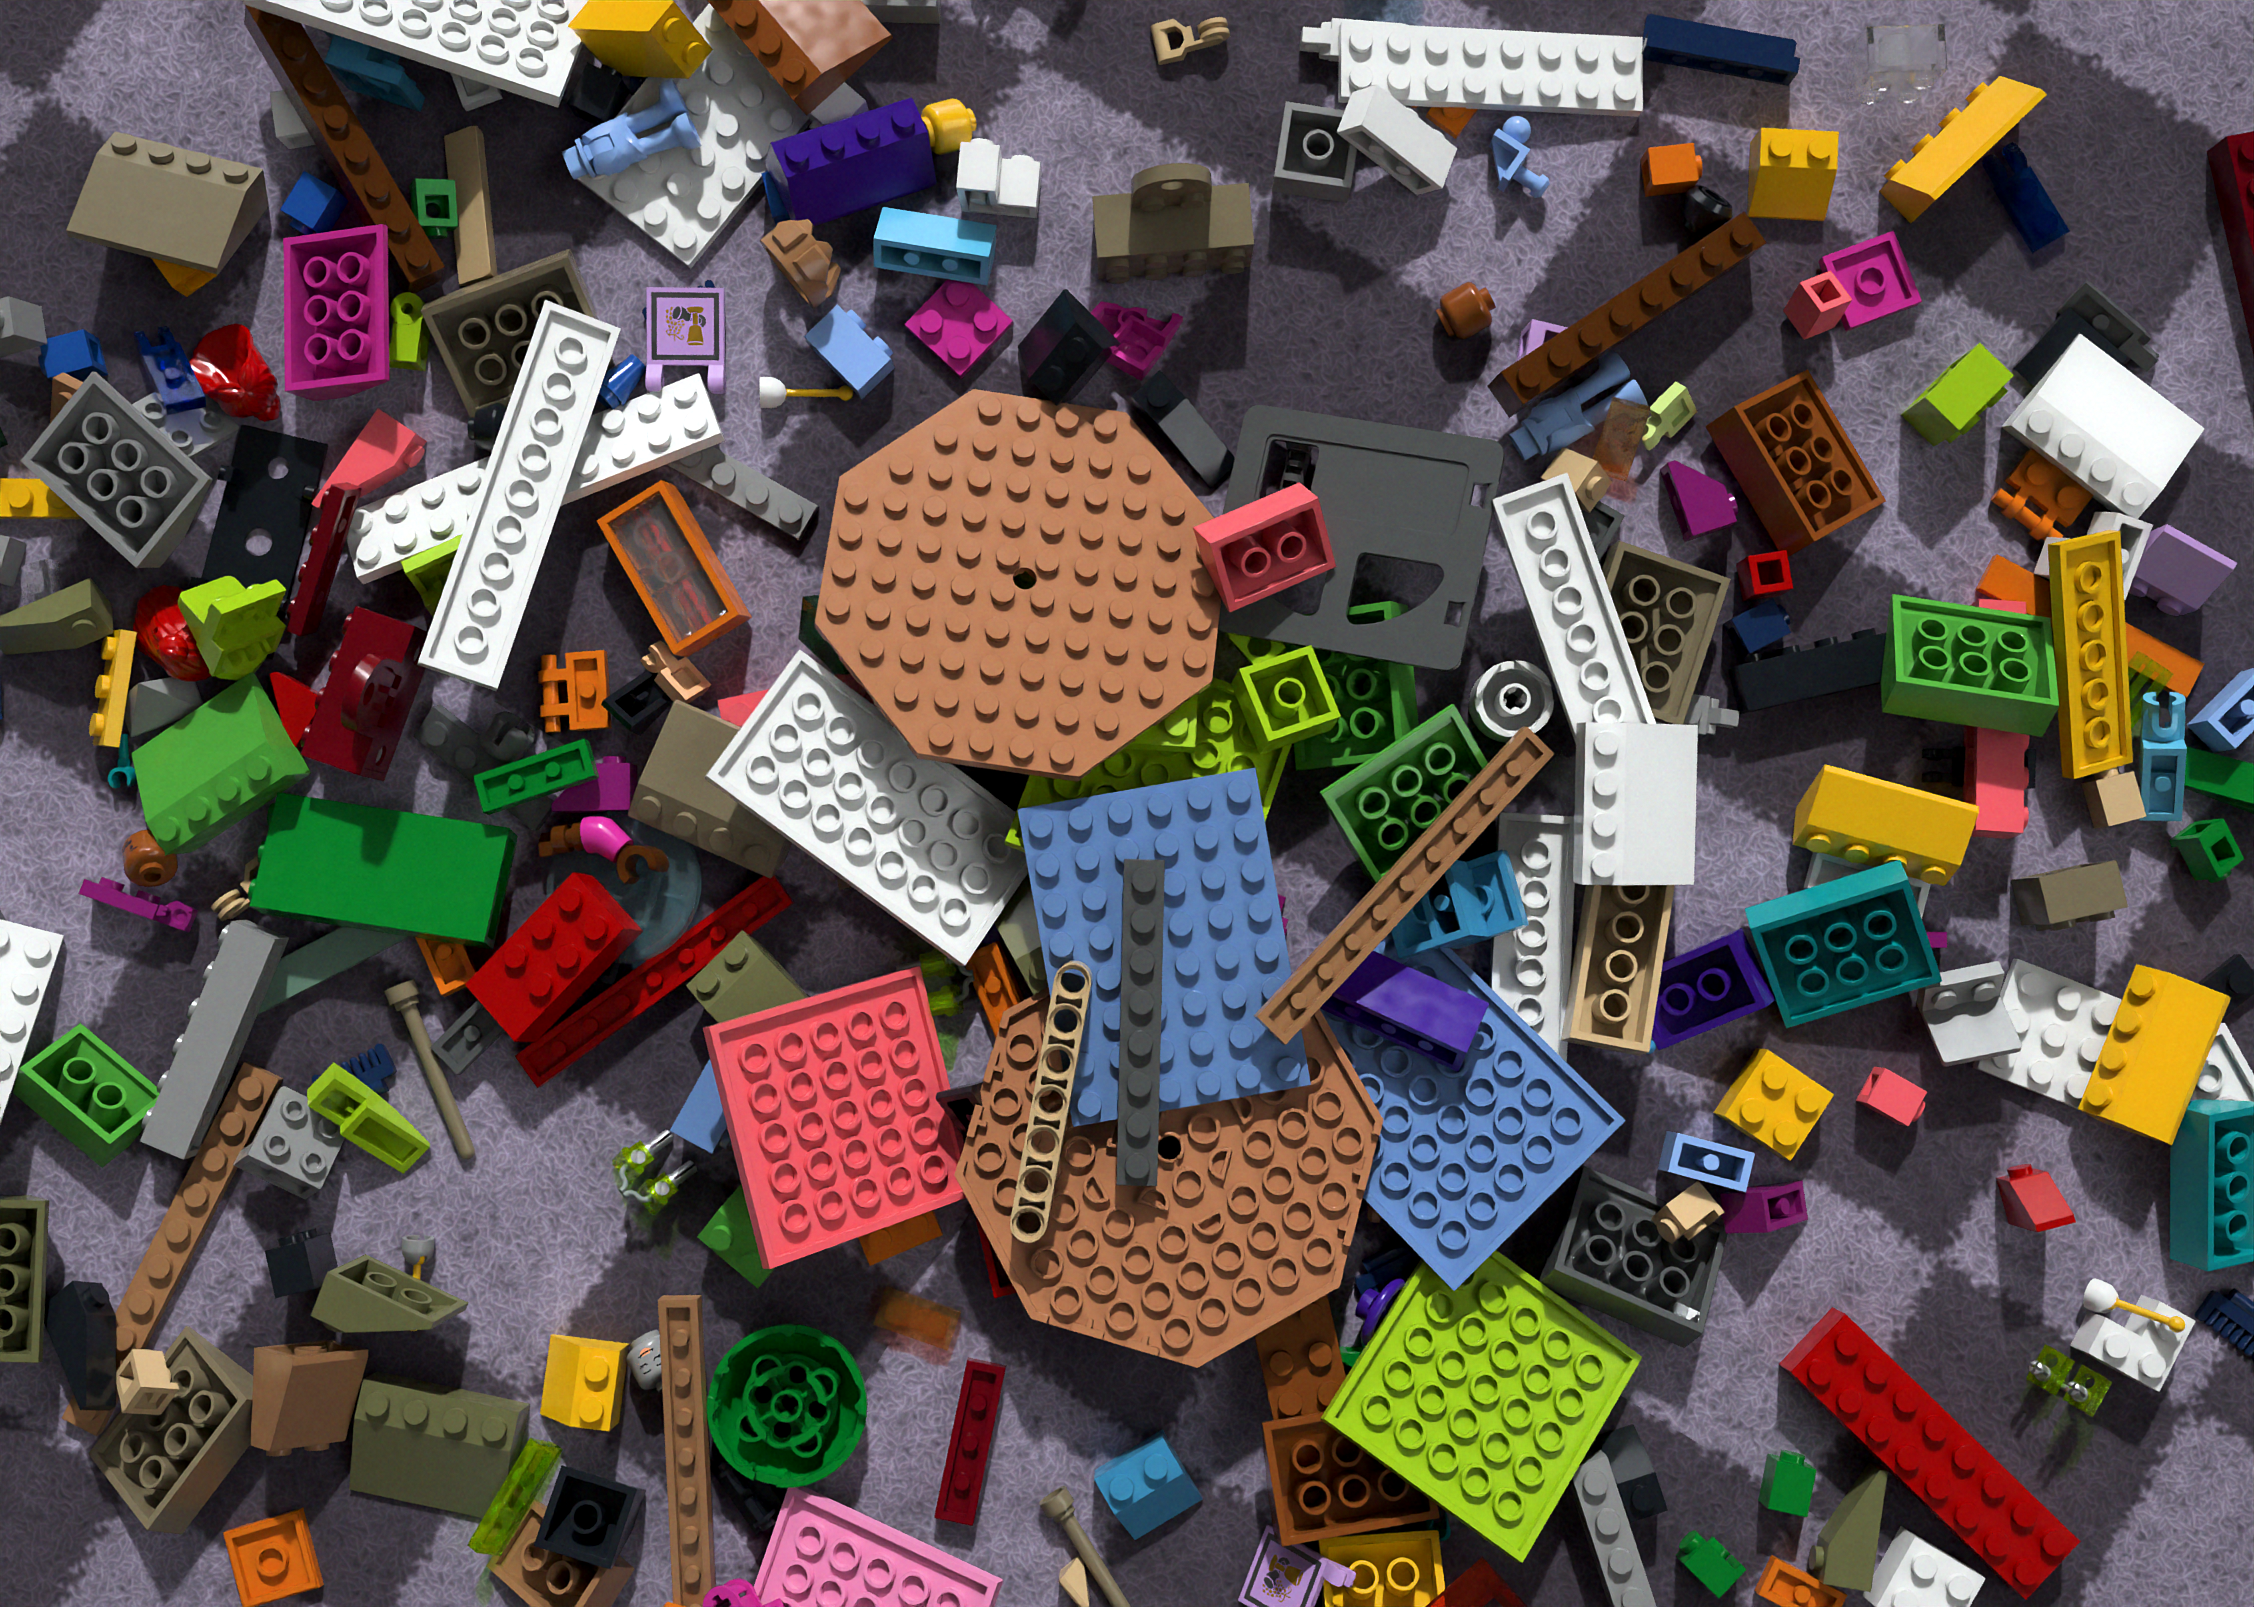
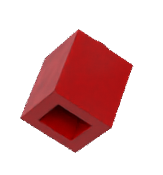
(1764, 575)

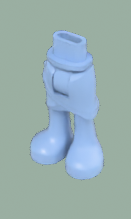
(614, 146)
(1560, 419)

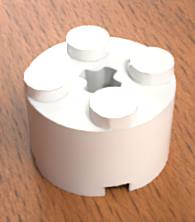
(1506, 678)

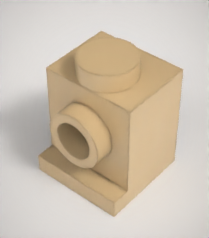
(1687, 1214)
(145, 1383)

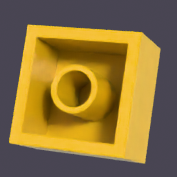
(1773, 1103)

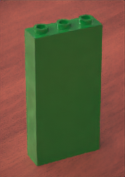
(383, 870)

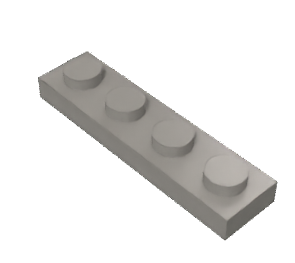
(748, 490)

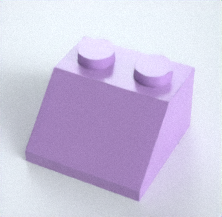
(2179, 571)

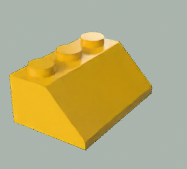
(1389, 1569)

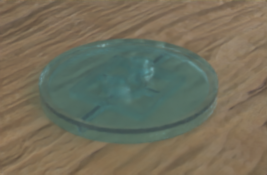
(658, 902)

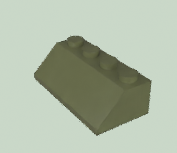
(22, 1277)

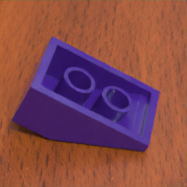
(1708, 989)

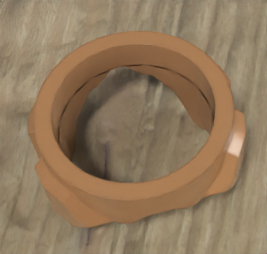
(803, 260)

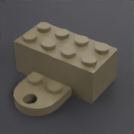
(1173, 226)

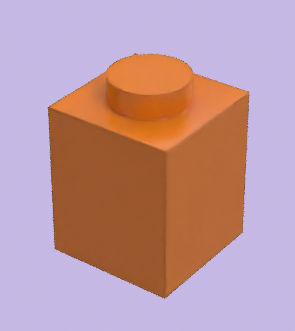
(1670, 169)

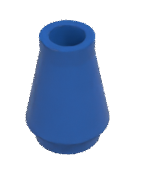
(621, 382)

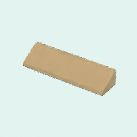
(475, 230)

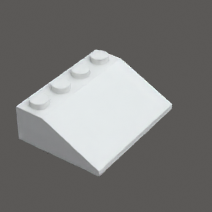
(2104, 428)
(1635, 804)

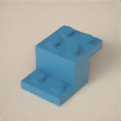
(372, 72)
(1463, 907)

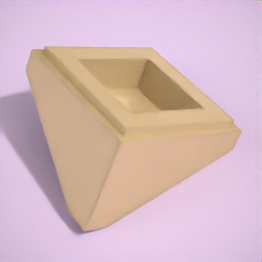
(1074, 1581)

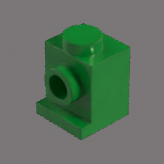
(441, 195)
(2208, 849)
(1708, 1562)

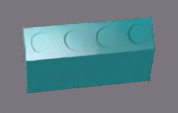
(2213, 1185)

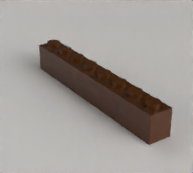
(345, 146)
(1626, 314)

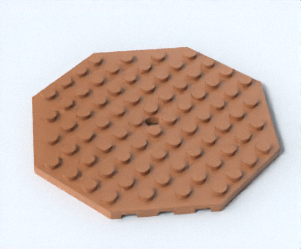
(1002, 673)
(1226, 1241)

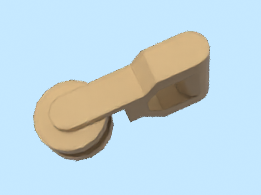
(1212, 32)
(227, 904)

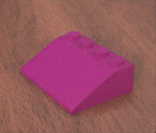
(336, 312)

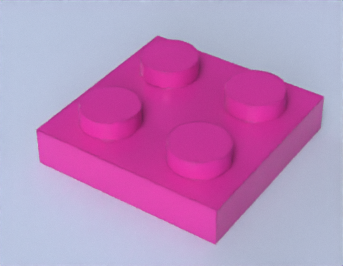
(1874, 278)
(959, 325)

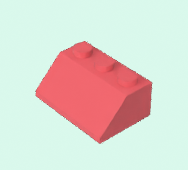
(1265, 546)

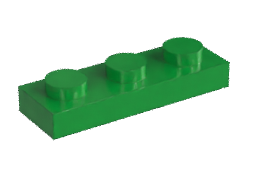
(536, 776)

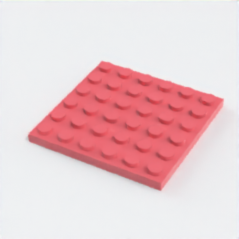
(837, 1114)

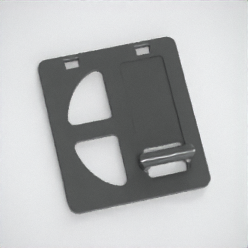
(1380, 496)

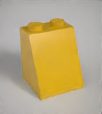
(641, 37)

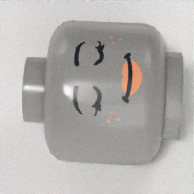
(646, 1361)

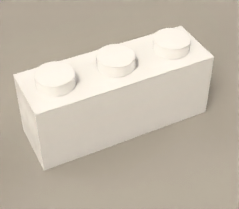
(1397, 139)

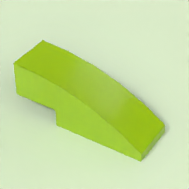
(366, 1118)

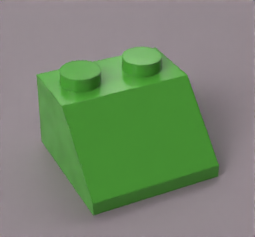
(733, 1239)

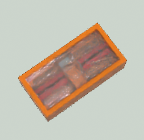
(674, 569)

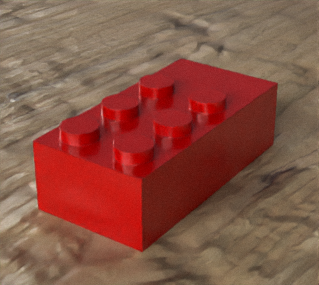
(553, 957)

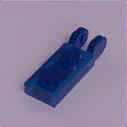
(2025, 199)
(170, 372)

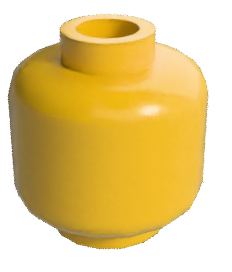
(948, 125)

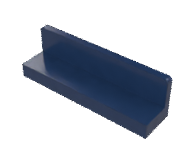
(1719, 50)

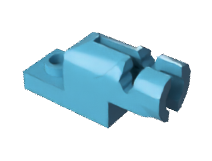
(2162, 759)

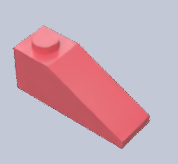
(377, 455)

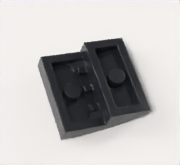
(2054, 343)

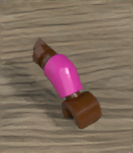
(607, 839)

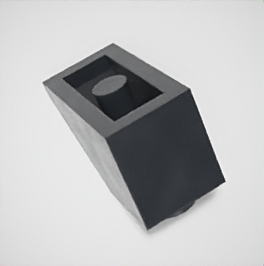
(1632, 1473)

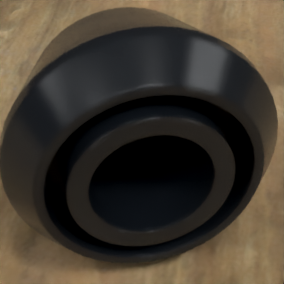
(1705, 210)
(485, 426)

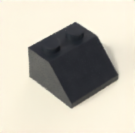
(1065, 349)
(589, 1517)

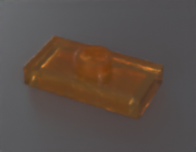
(1620, 437)

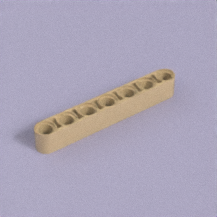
(1043, 1119)

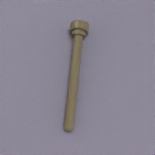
(405, 999)
(1060, 1508)

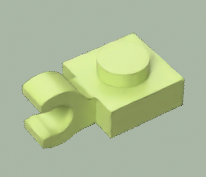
(1668, 414)

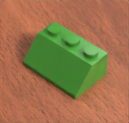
(87, 1094)

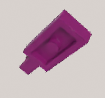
(144, 904)

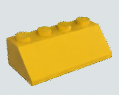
(1959, 145)
(1884, 823)
(2154, 1054)

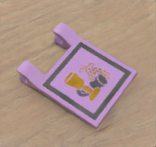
(685, 330)
(1289, 1575)

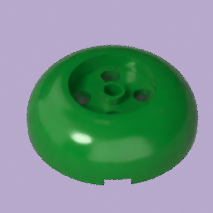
(746, 1426)

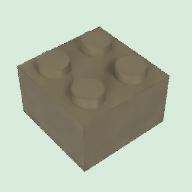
(2070, 895)

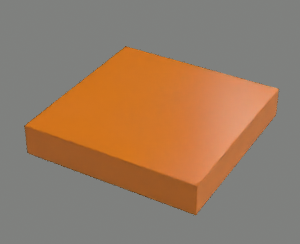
(273, 1558)

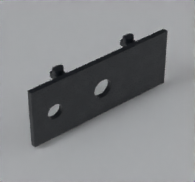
(259, 501)

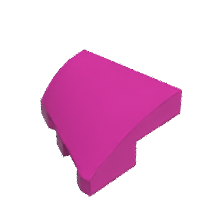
(1140, 337)

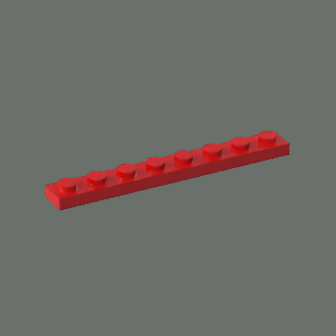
(652, 980)

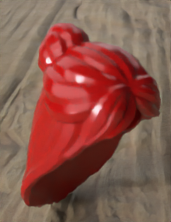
(236, 374)
(166, 636)

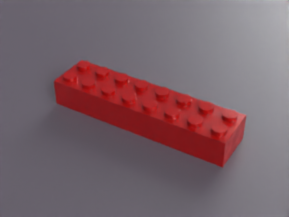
(1929, 1453)

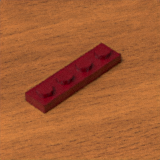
(320, 569)
(970, 1441)

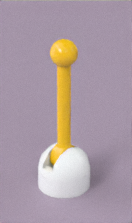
(774, 392)
(2103, 1299)

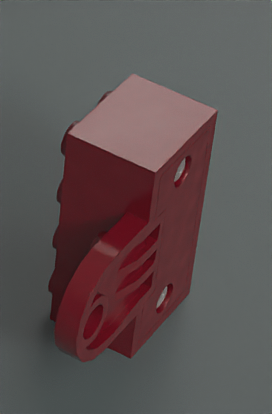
(366, 695)

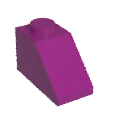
(1698, 501)
(609, 792)
(1764, 1207)

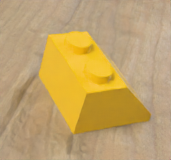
(1791, 173)
(584, 1382)

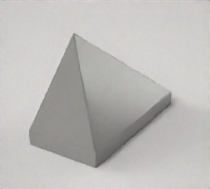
(159, 703)

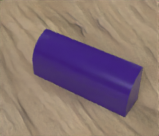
(1409, 1009)

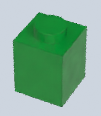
(1787, 1483)

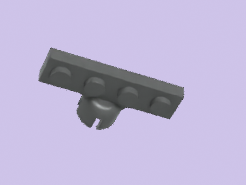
(477, 753)

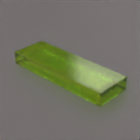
(515, 1497)

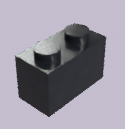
(300, 1262)

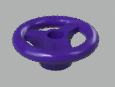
(1374, 1306)

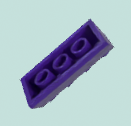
(852, 163)

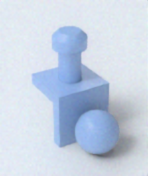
(1510, 155)

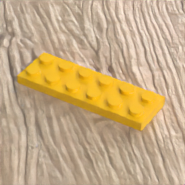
(2090, 653)

